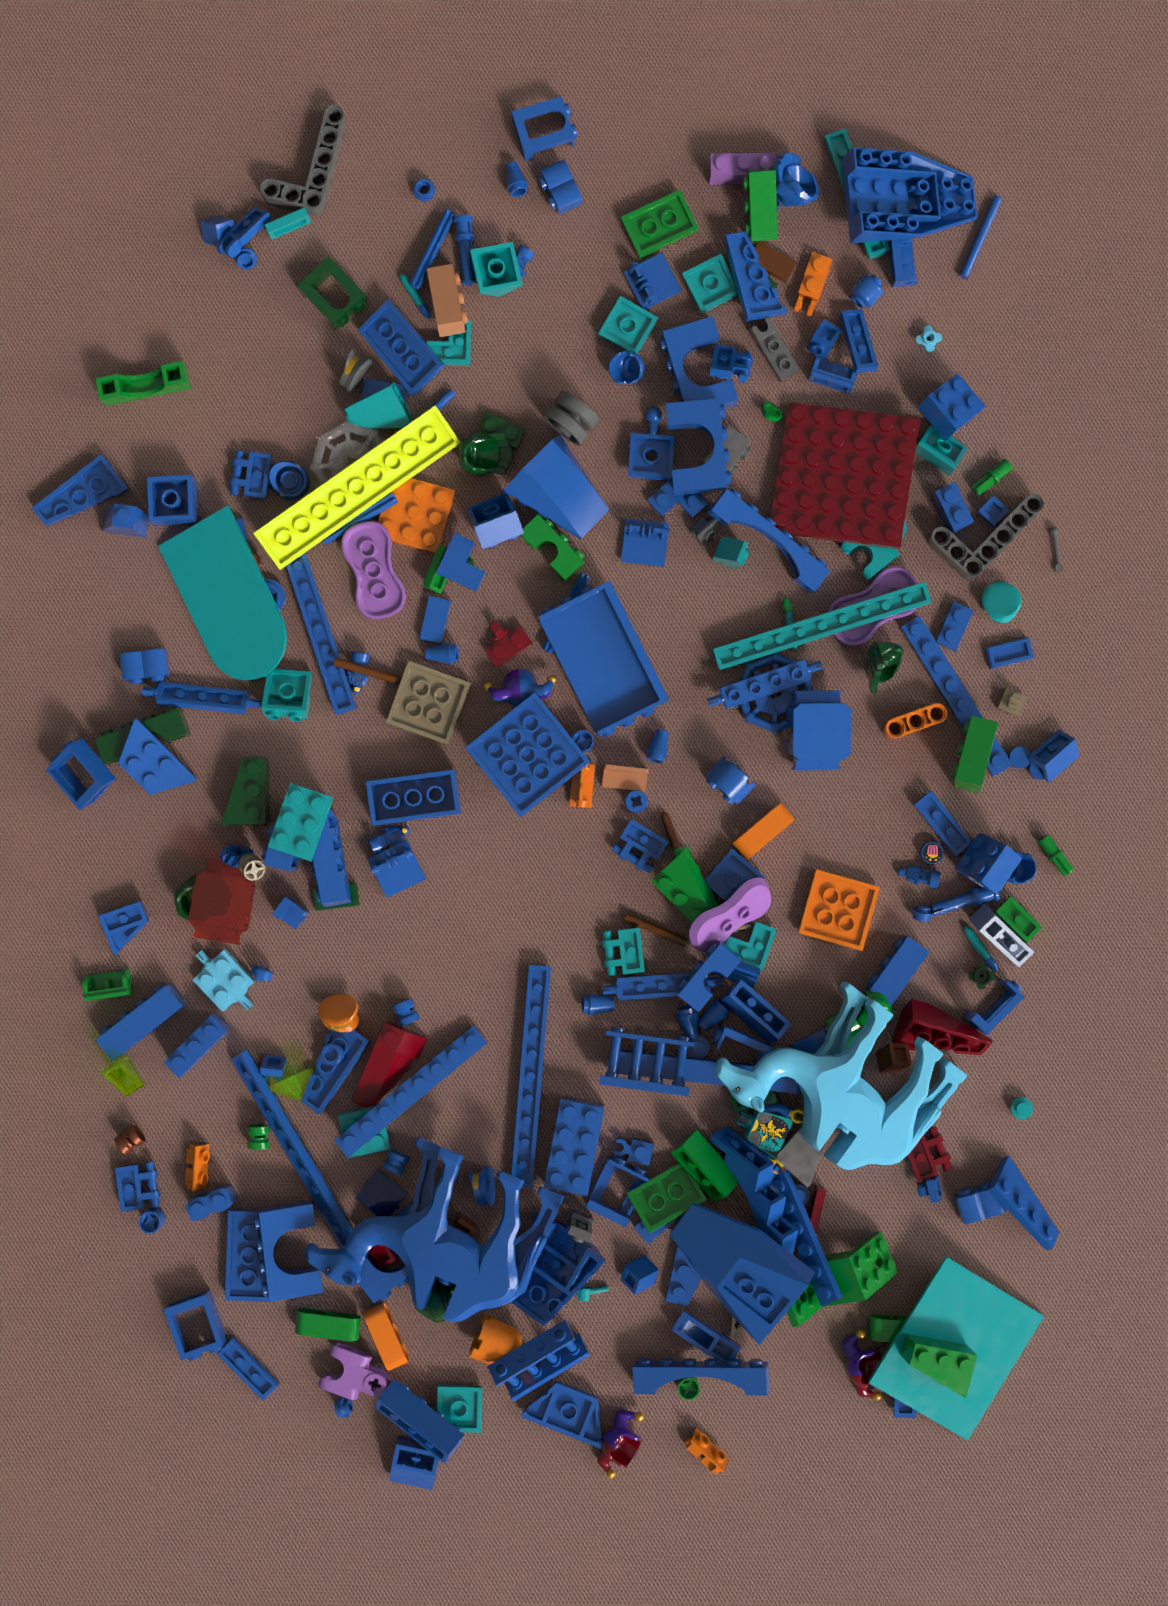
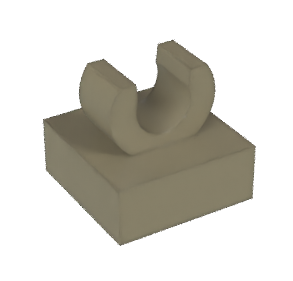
(1011, 702)

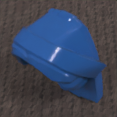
(794, 182)

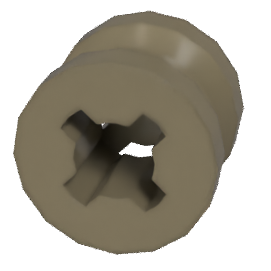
(256, 870)

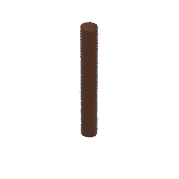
(365, 670)
(655, 929)

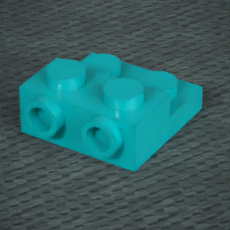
(287, 694)

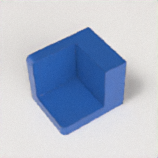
(215, 229)
(290, 912)
(639, 1275)

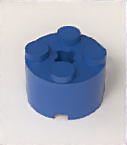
(730, 780)

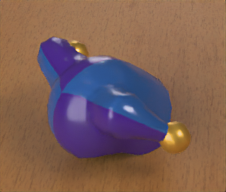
(518, 686)

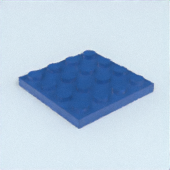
(527, 754)

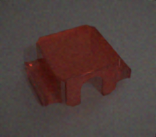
(221, 903)

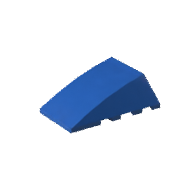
(559, 489)
(558, 1273)

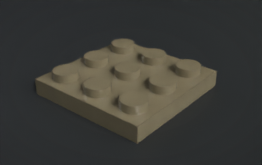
(428, 702)

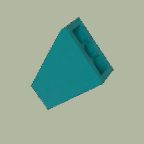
(380, 409)

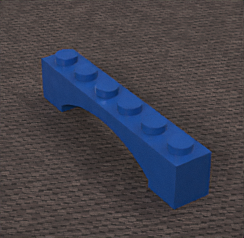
(808, 570)
(749, 1376)

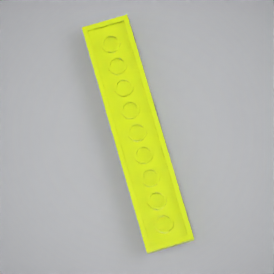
(357, 487)

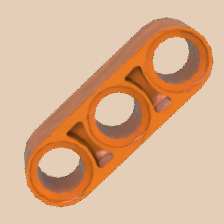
(922, 714)
(763, 831)
(386, 1336)

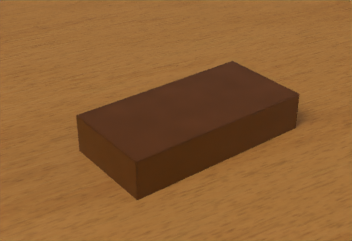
(774, 262)

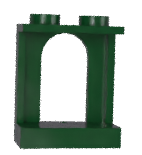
(311, 282)

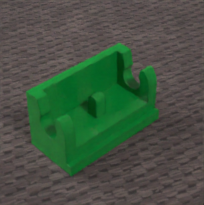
(107, 985)

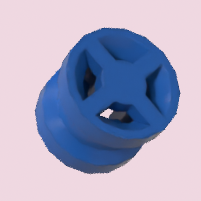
(636, 804)
(396, 1161)

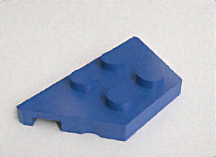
(152, 762)
(567, 1412)

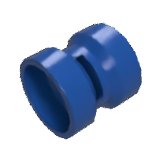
(583, 740)
(405, 1012)
(150, 1224)

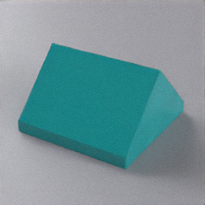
(496, 269)
(940, 453)

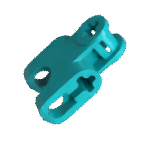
(879, 556)

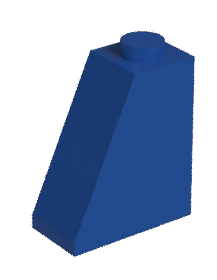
(125, 521)

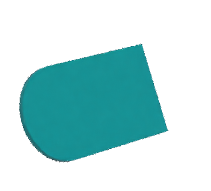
(227, 596)

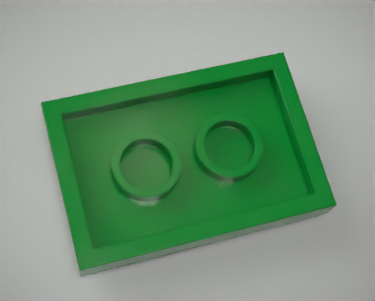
(659, 224)
(665, 1197)

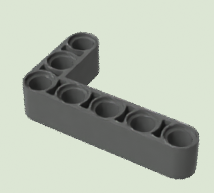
(317, 170)
(991, 542)

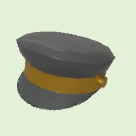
(354, 371)

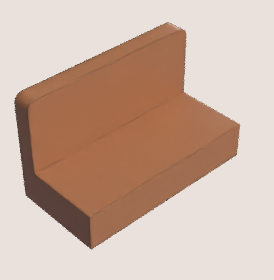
(625, 778)

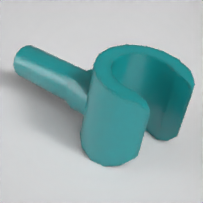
(585, 1291)

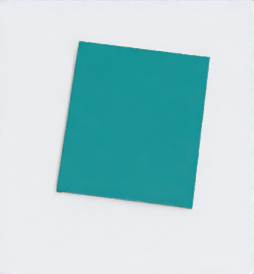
(963, 1311)

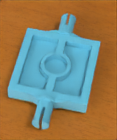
(224, 980)

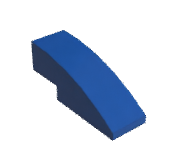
(706, 1337)

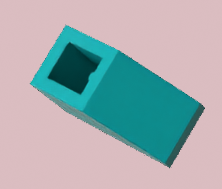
(731, 552)

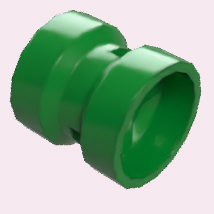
(258, 1136)
(688, 1390)

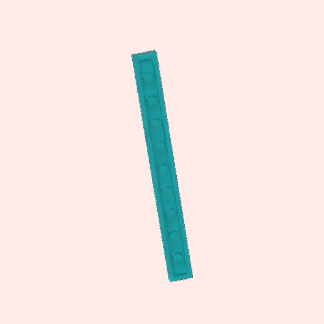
(822, 626)

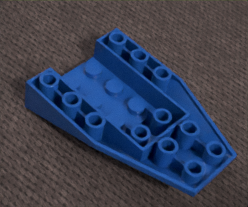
(903, 195)
(742, 1268)

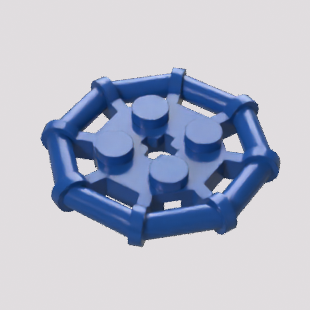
(766, 704)

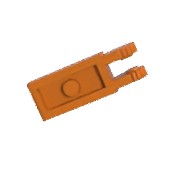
(813, 281)

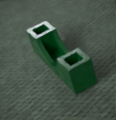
(170, 725)

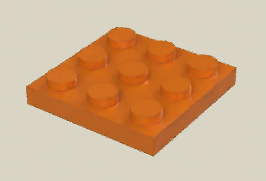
(419, 515)
(838, 910)

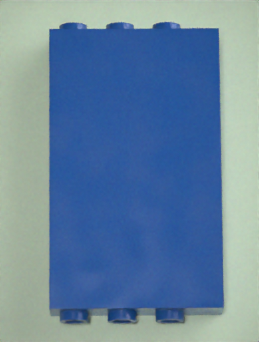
(603, 658)

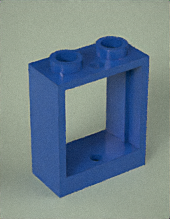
(70, 783)
(204, 1298)

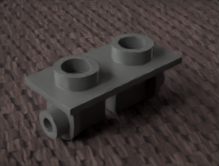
(706, 530)

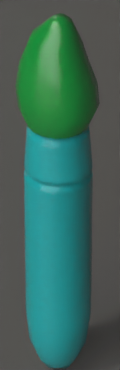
(787, 609)

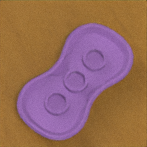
(368, 552)
(886, 582)
(718, 923)

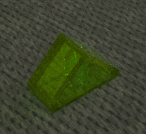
(123, 1076)
(294, 1085)

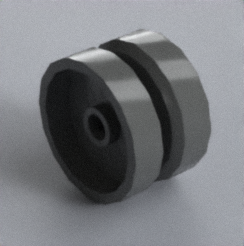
(571, 418)

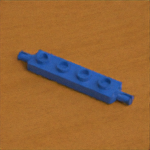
(764, 683)
(202, 697)
(652, 985)

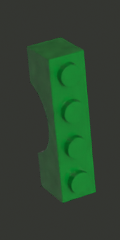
(124, 388)

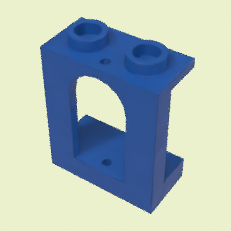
(565, 135)
(998, 1010)
(725, 1030)
(594, 1204)

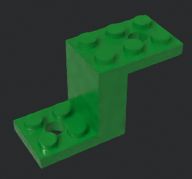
(855, 1275)

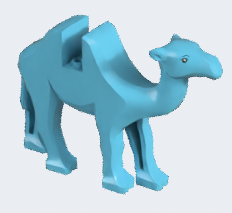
(841, 1099)

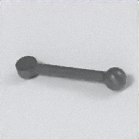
(1058, 567)

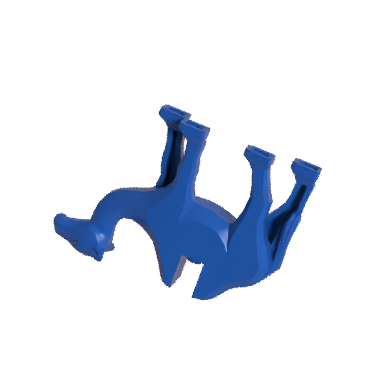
(431, 1248)

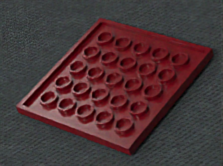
(845, 475)

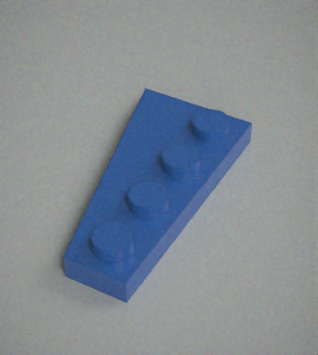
(85, 489)

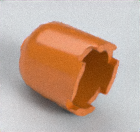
(494, 1340)

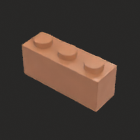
(447, 300)

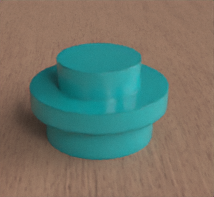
(1021, 1108)

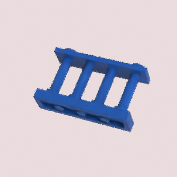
(634, 1080)
(539, 1360)

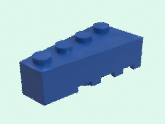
(330, 865)

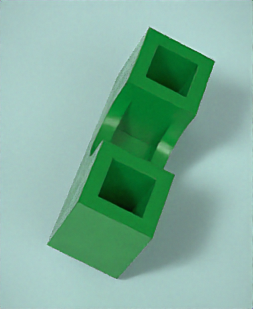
(539, 533)

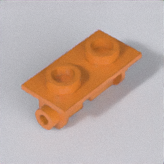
(582, 787)
(197, 1177)
(713, 1458)

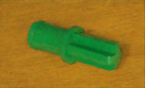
(992, 477)
(1055, 855)

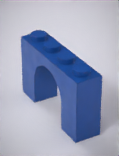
(678, 344)
(706, 416)
(272, 1224)
(378, 1281)

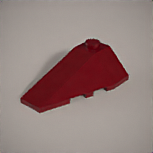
(938, 1029)
(390, 1059)

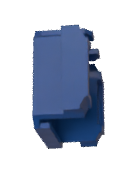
(818, 730)

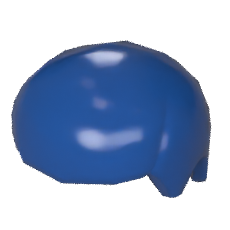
(626, 367)
(1025, 870)

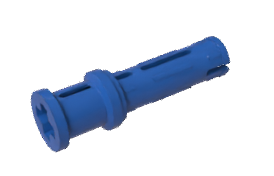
(465, 239)
(975, 896)

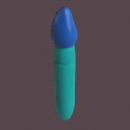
(423, 308)
(989, 961)

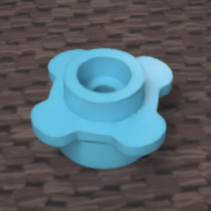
(926, 344)

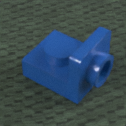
(824, 339)

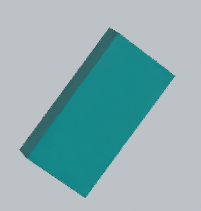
(288, 223)

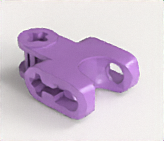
(357, 1373)

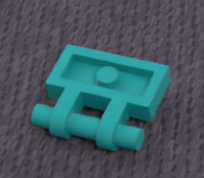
(630, 951)

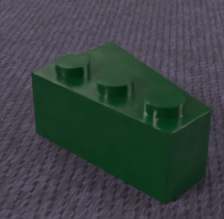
(250, 794)

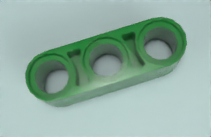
(327, 1324)
(885, 1327)

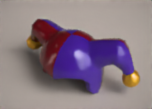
(861, 1364)
(620, 1442)

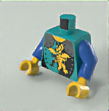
(769, 1128)

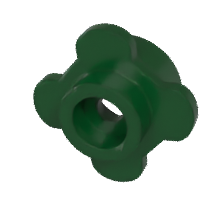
(975, 976)

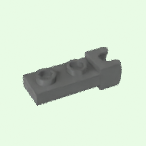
(774, 350)
(580, 1227)

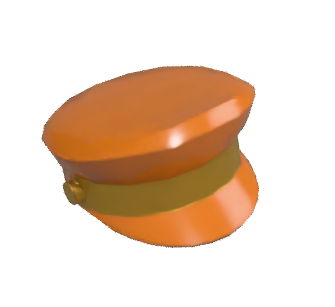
(339, 1012)

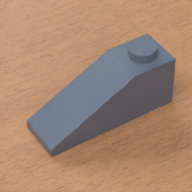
(1001, 935)

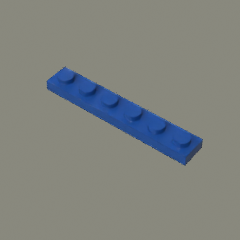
(807, 1241)

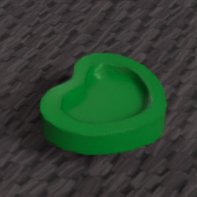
(770, 412)

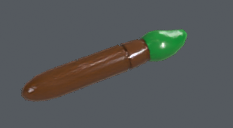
(671, 834)

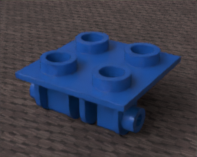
(652, 281)
(645, 542)
(396, 868)

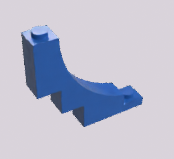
(754, 1176)

